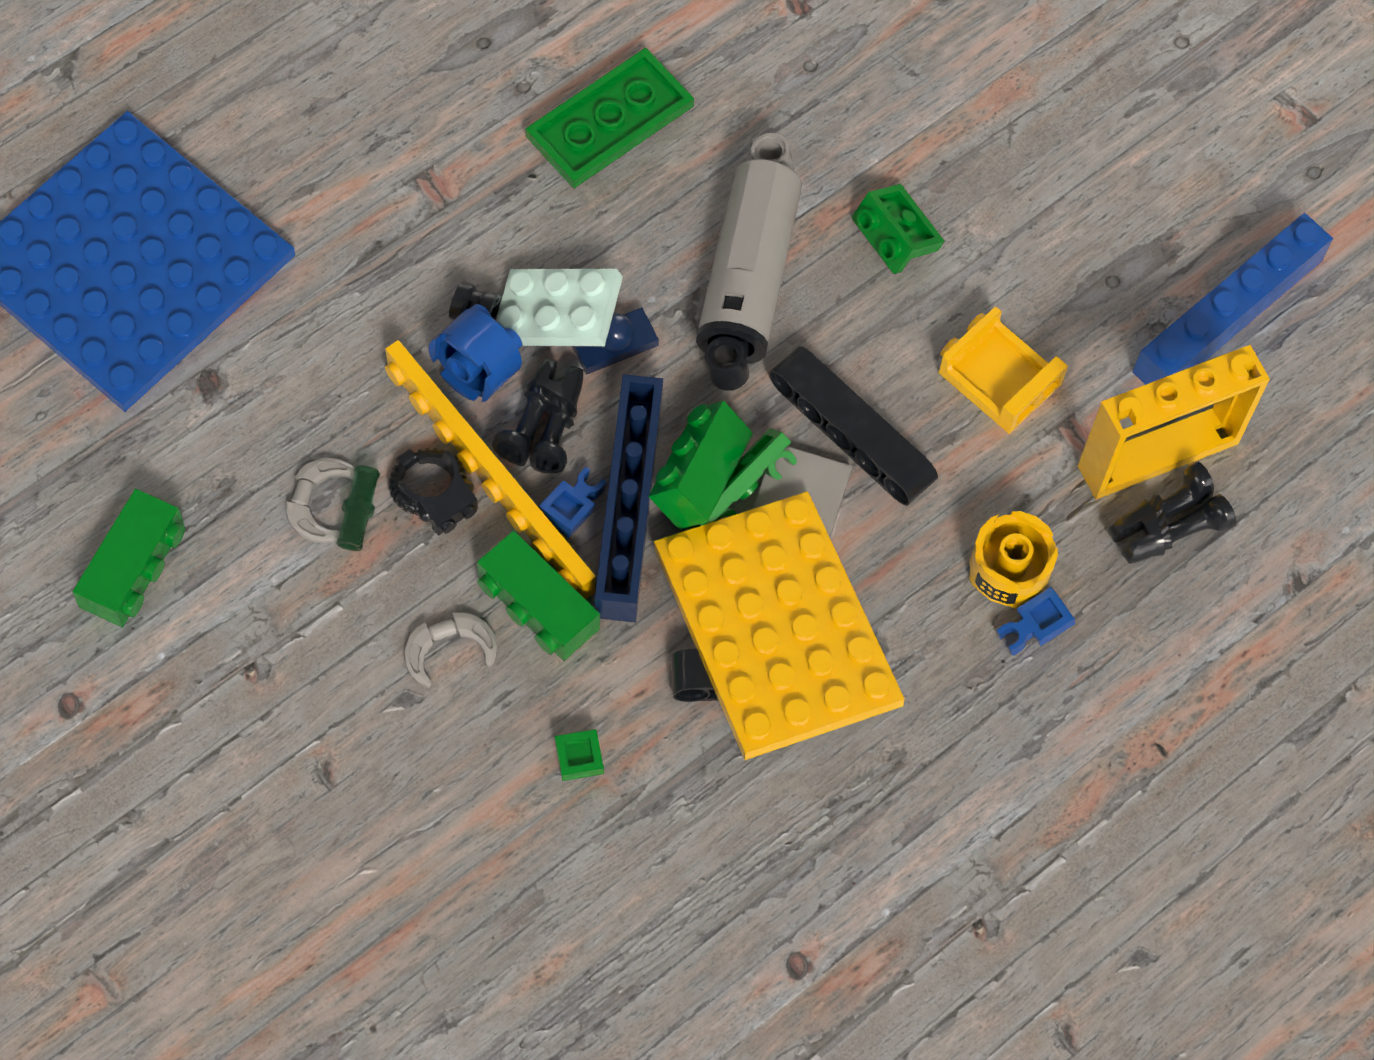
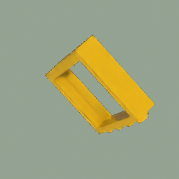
(1229, 381)

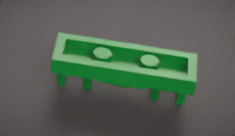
(750, 468)

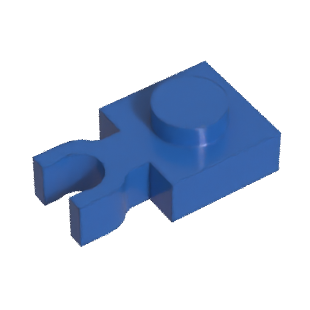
(570, 506)
(1041, 618)

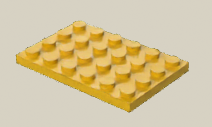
(777, 625)

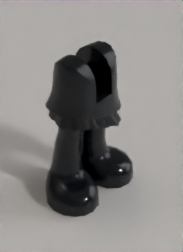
(560, 405)
(1152, 516)

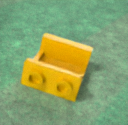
(999, 371)

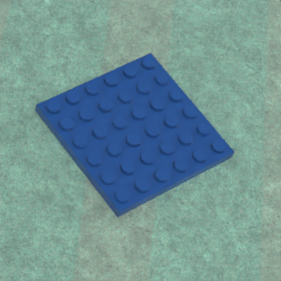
(131, 260)

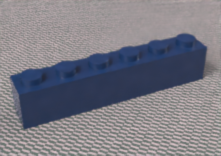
(628, 498)

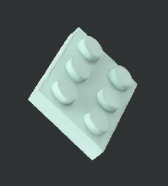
(560, 305)

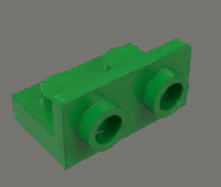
(896, 227)

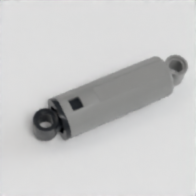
(749, 262)

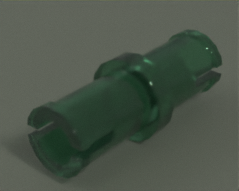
(358, 508)

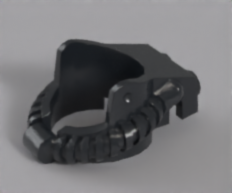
(441, 510)

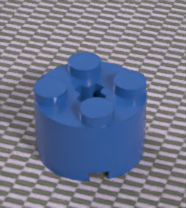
(476, 353)

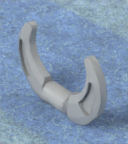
(297, 511)
(465, 624)

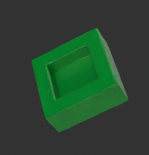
(579, 755)

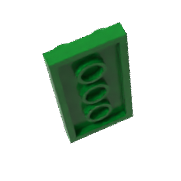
(609, 117)

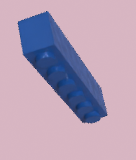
(1235, 301)

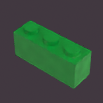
(700, 464)
(129, 558)
(537, 596)

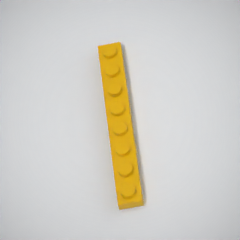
(497, 481)

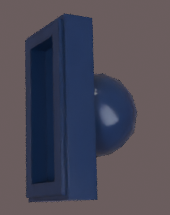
(626, 337)

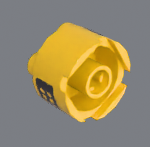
(1016, 537)

